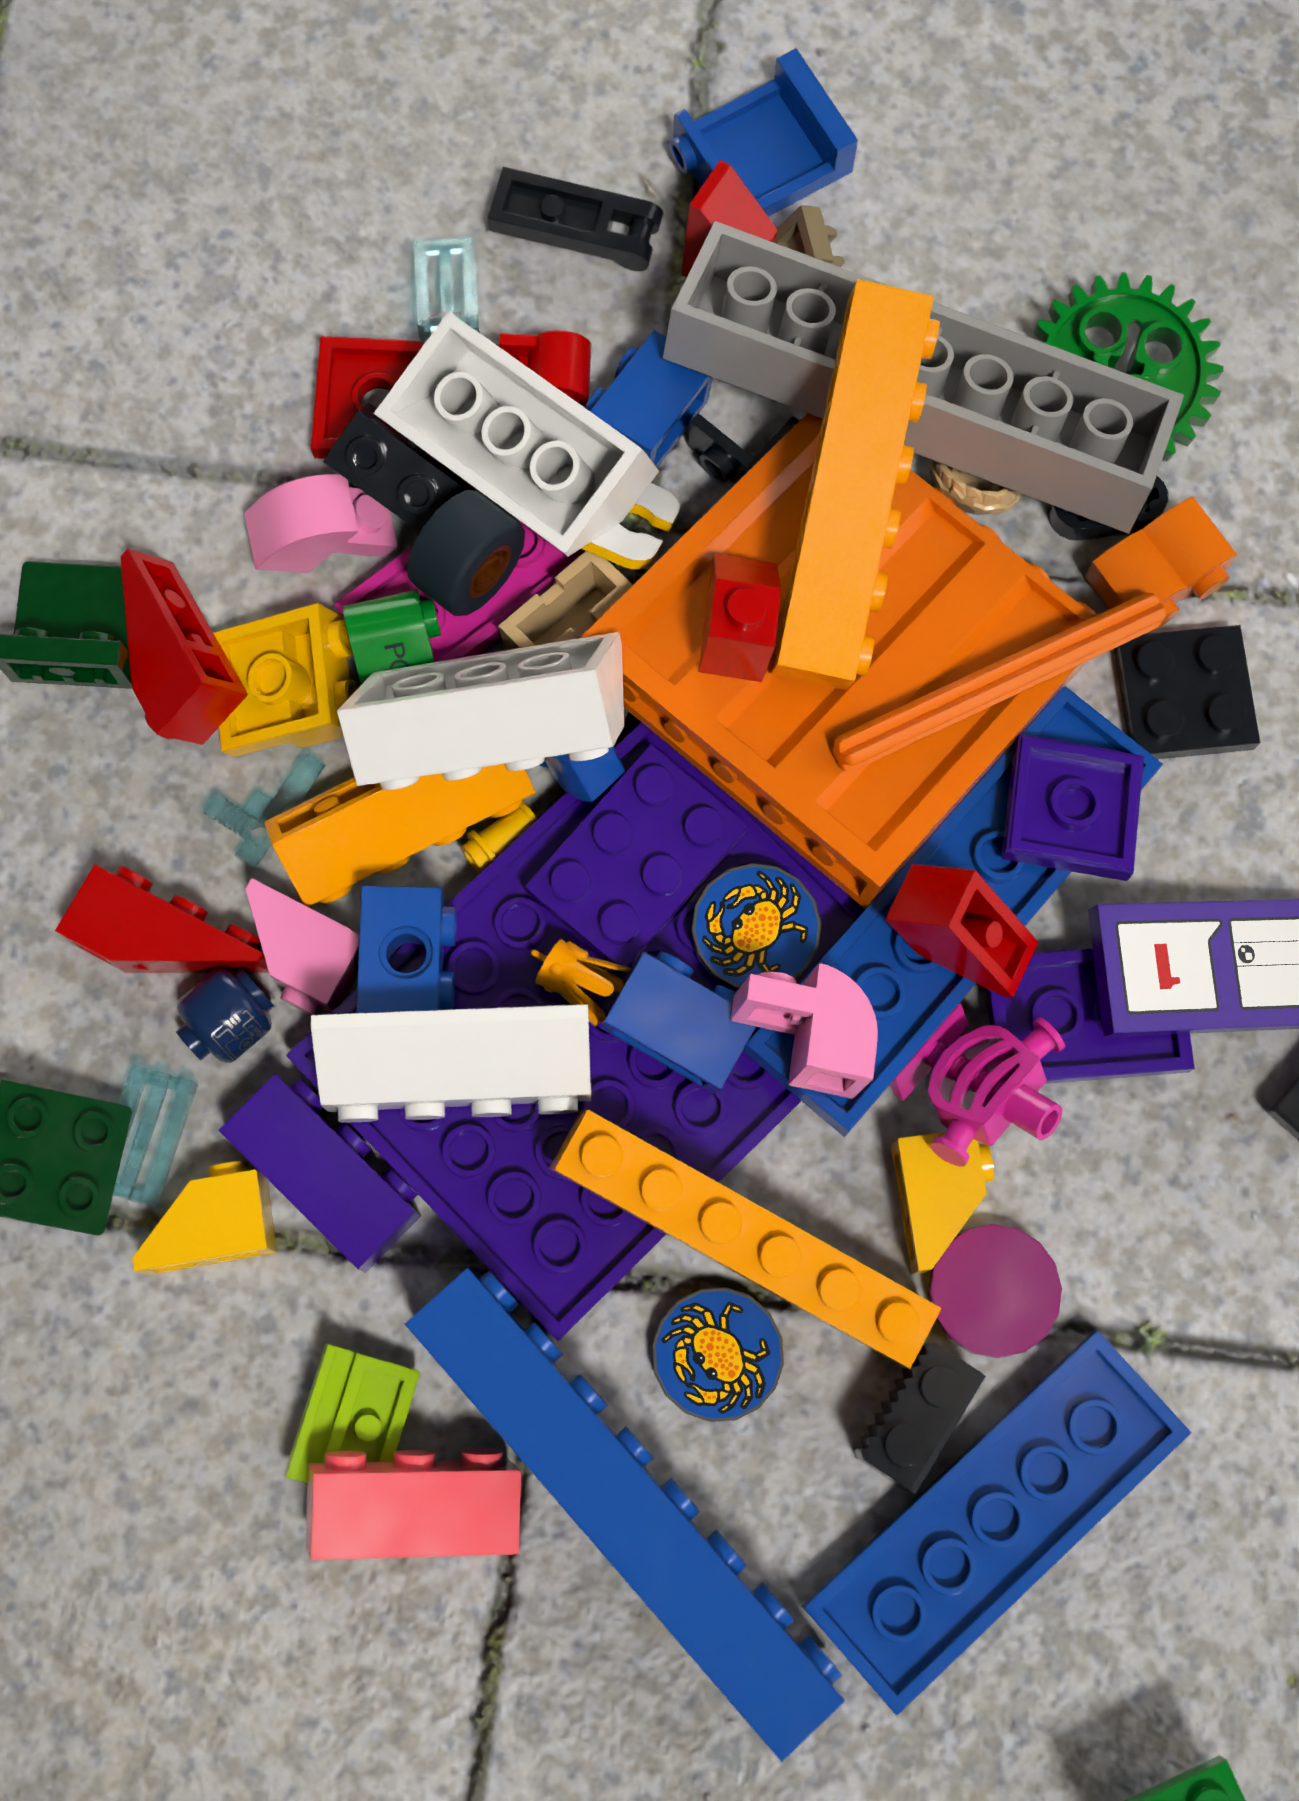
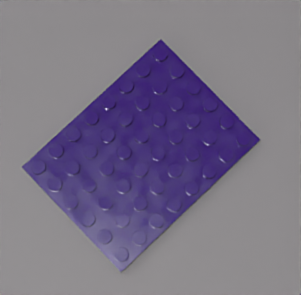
(492, 1174)

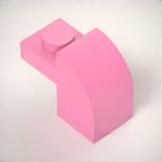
(311, 519)
(829, 1023)

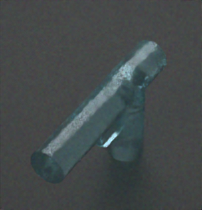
(263, 807)

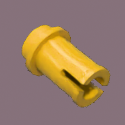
(493, 840)

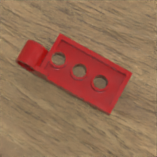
(357, 365)

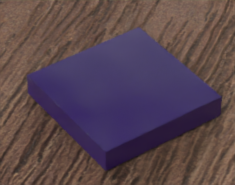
(1073, 807)

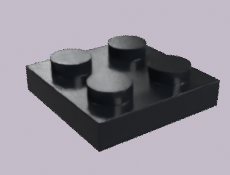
(1188, 692)

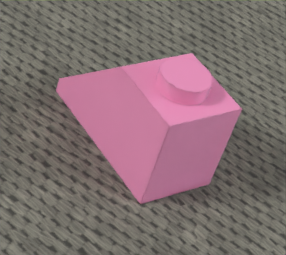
(304, 950)

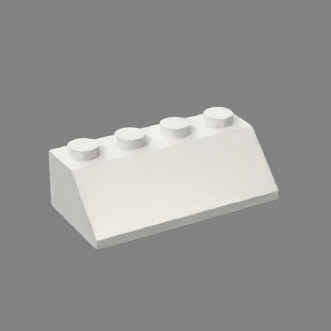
(516, 437)
(486, 712)
(452, 1061)

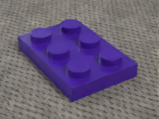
(636, 858)
(1065, 994)

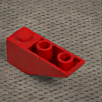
(144, 934)

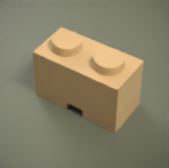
(568, 607)

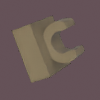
(809, 235)

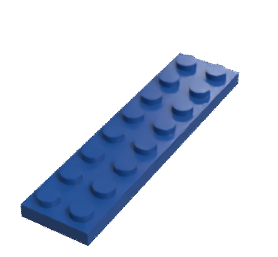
(904, 988)

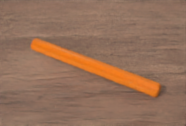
(997, 682)

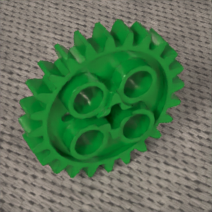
(1157, 322)

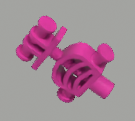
(992, 1081)

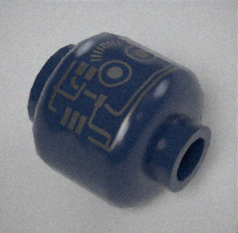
(224, 1015)

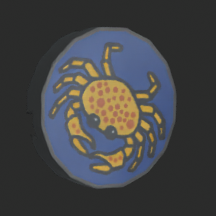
(754, 924)
(718, 1354)

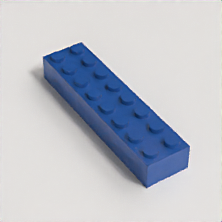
(632, 1520)

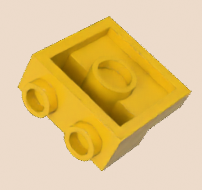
(293, 679)

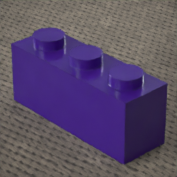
(322, 1171)

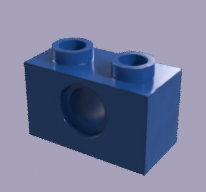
(396, 918)

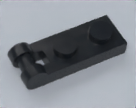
(574, 217)

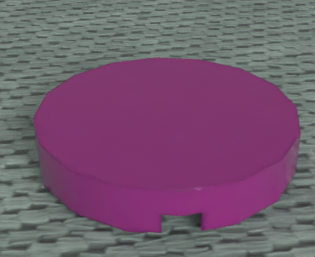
(995, 1291)

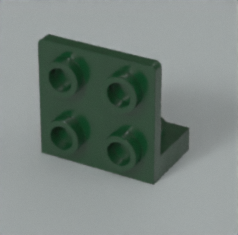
(68, 627)
(59, 1157)

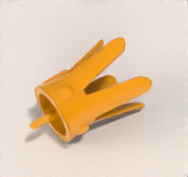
(571, 966)

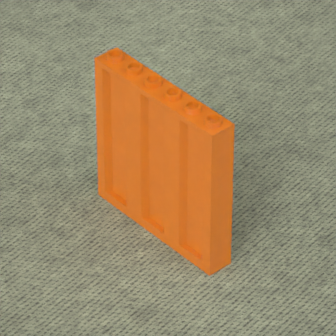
(947, 611)

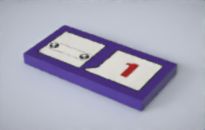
(1196, 966)

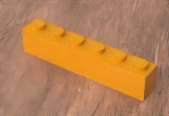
(854, 484)
(745, 1238)

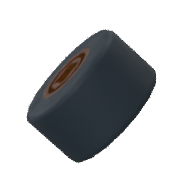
(465, 552)

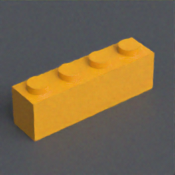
(374, 830)

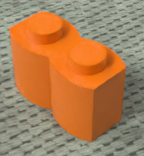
(1168, 557)

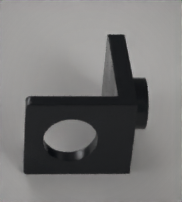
(722, 455)

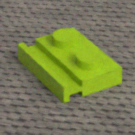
(352, 1407)

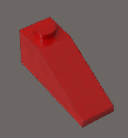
(173, 653)

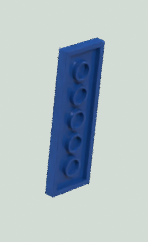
(995, 1521)

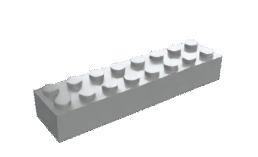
(991, 398)

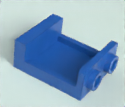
(777, 138)

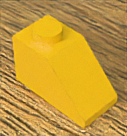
(936, 1195)
(212, 1223)

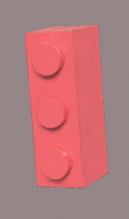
(412, 1506)

